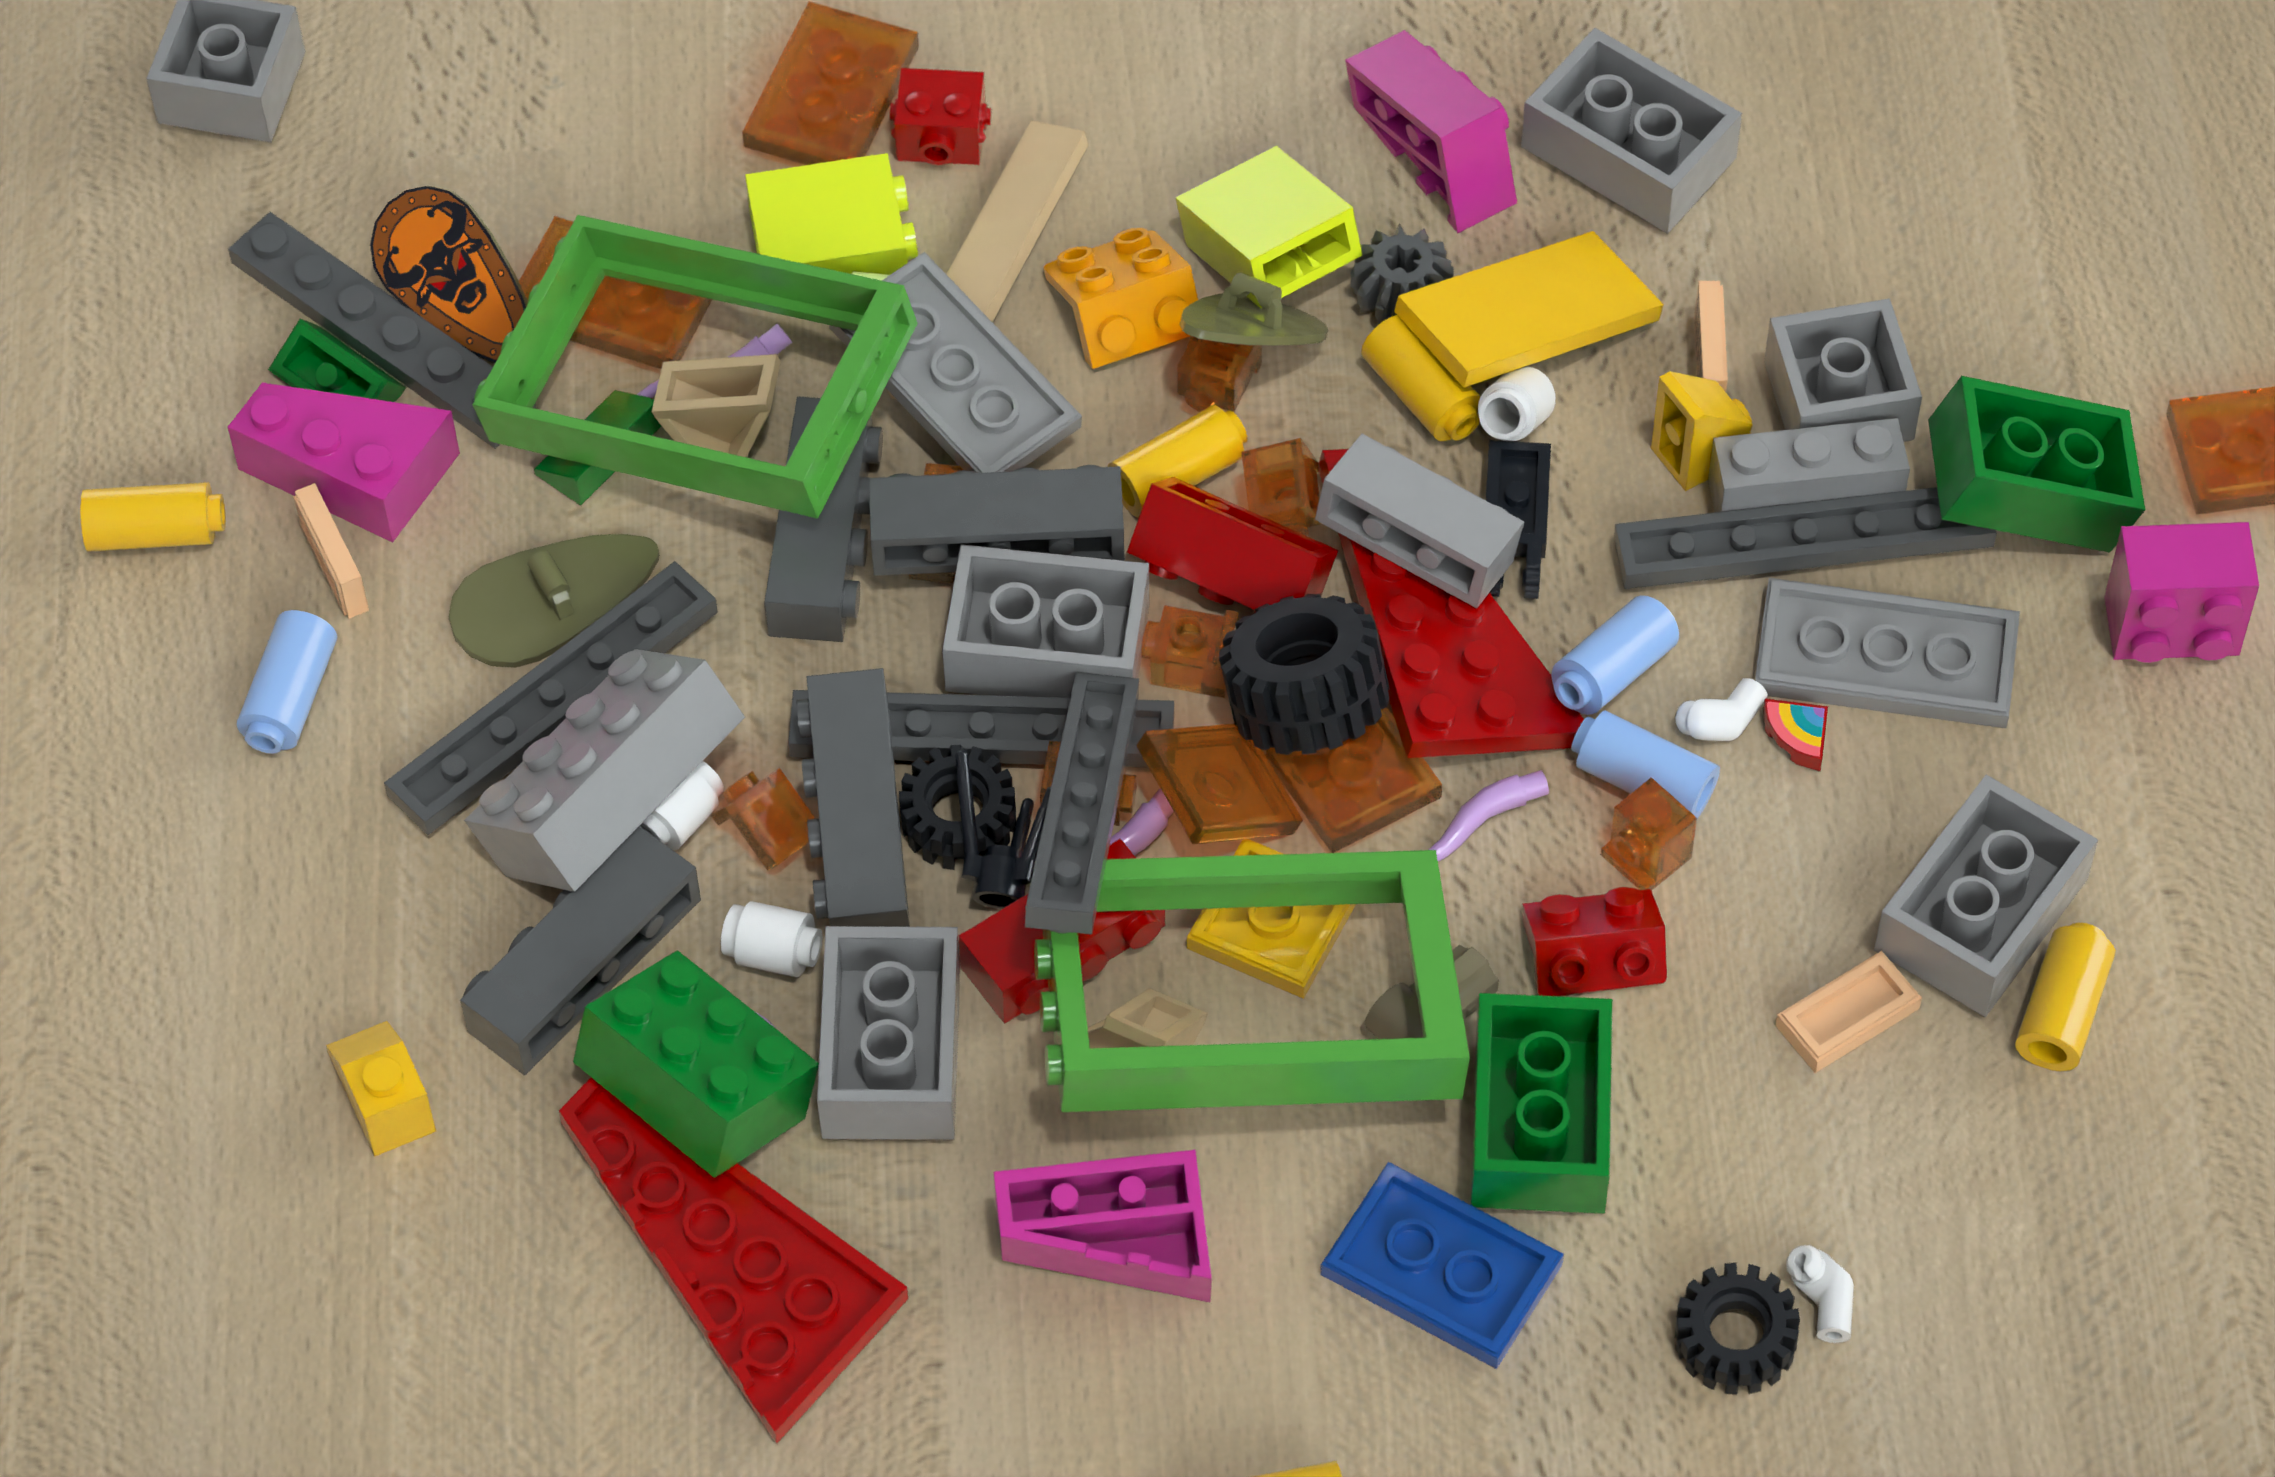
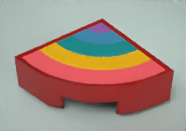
(1797, 730)

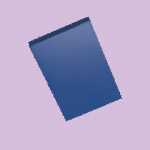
(1442, 1265)

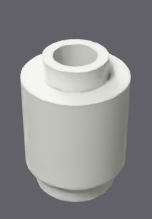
(1516, 404)
(685, 807)
(771, 938)

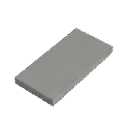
(970, 380)
(1887, 652)

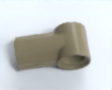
(1397, 1010)

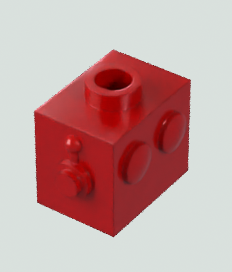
(940, 116)

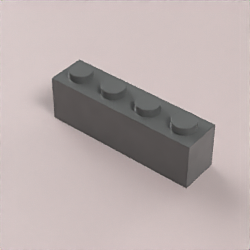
(926, 518)
(815, 558)
(856, 800)
(579, 950)

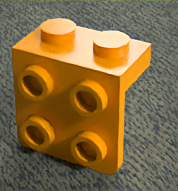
(1124, 294)

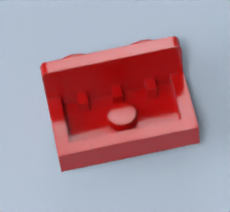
(1596, 941)

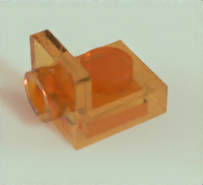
(767, 816)

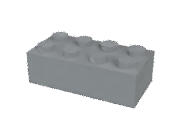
(604, 768)

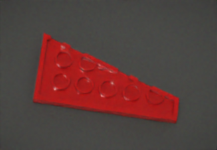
(1454, 670)
(753, 1270)

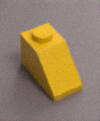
(1687, 419)
(382, 1087)

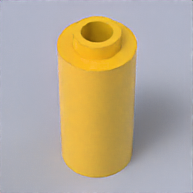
(1421, 381)
(1186, 451)
(151, 516)
(2065, 997)

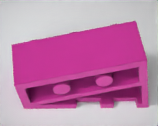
(1439, 122)
(362, 453)
(1110, 1221)

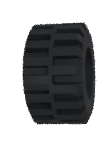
(1304, 674)

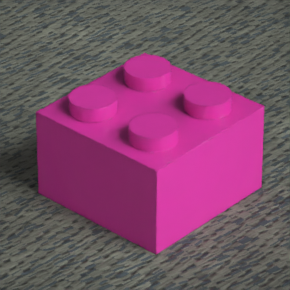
(2181, 591)

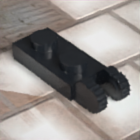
(1520, 485)

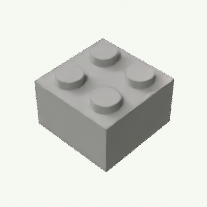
(226, 66)
(1842, 368)

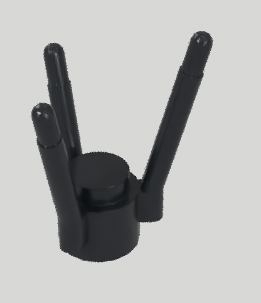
(1004, 869)

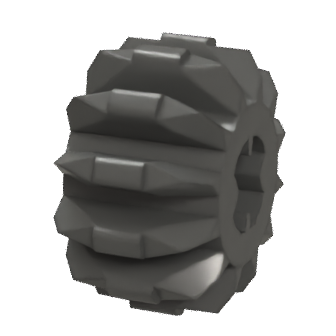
(1396, 267)

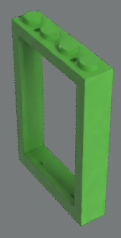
(601, 248)
(1274, 1071)

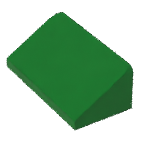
(324, 363)
(581, 480)

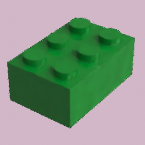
(2035, 464)
(695, 1063)
(1542, 1103)

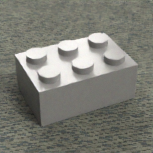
(1631, 130)
(1038, 618)
(1985, 895)
(889, 1033)

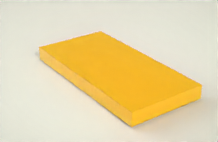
(1528, 308)

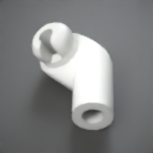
(1721, 718)
(1826, 1286)

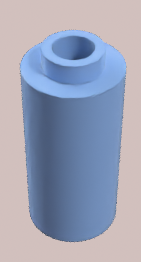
(1614, 655)
(286, 681)
(1631, 756)

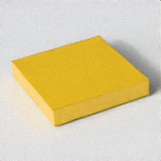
(1270, 943)

